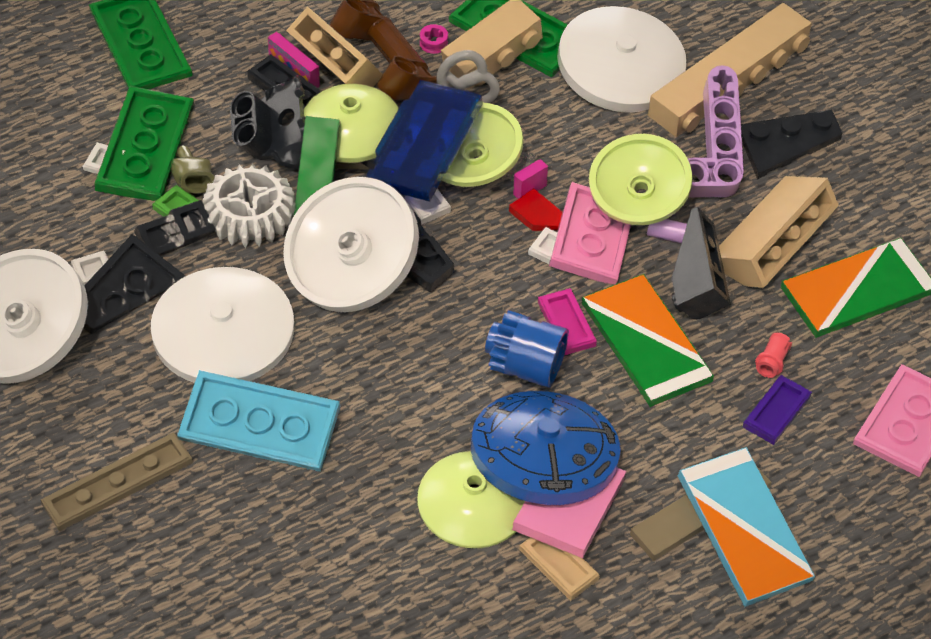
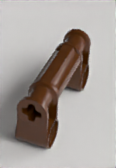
(364, 21)

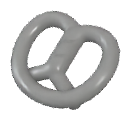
(471, 78)

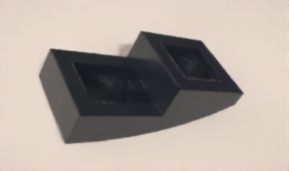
(178, 229)

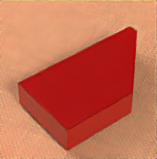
(536, 211)

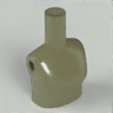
(191, 172)

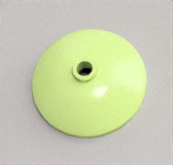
(363, 117)
(495, 141)
(637, 164)
(464, 513)

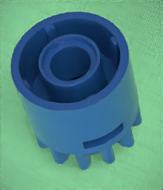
(527, 348)

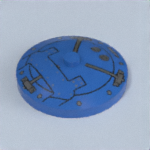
(545, 447)

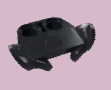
(258, 123)

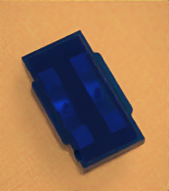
(424, 139)

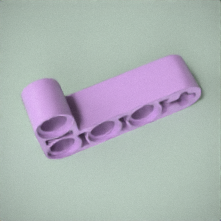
(718, 132)

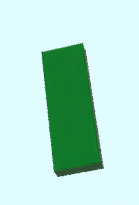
(317, 156)

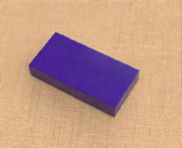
(777, 409)

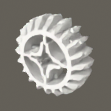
(267, 194)

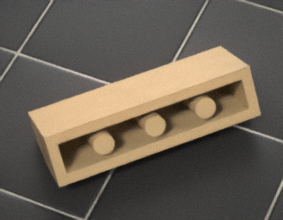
(776, 229)

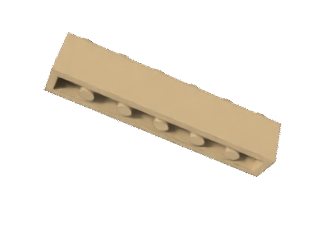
(750, 54)

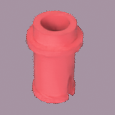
(773, 355)

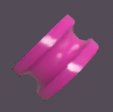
(426, 35)

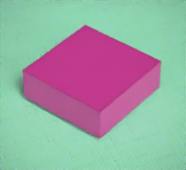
(530, 177)

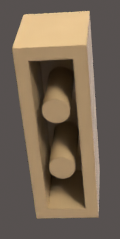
(497, 38)
(333, 50)

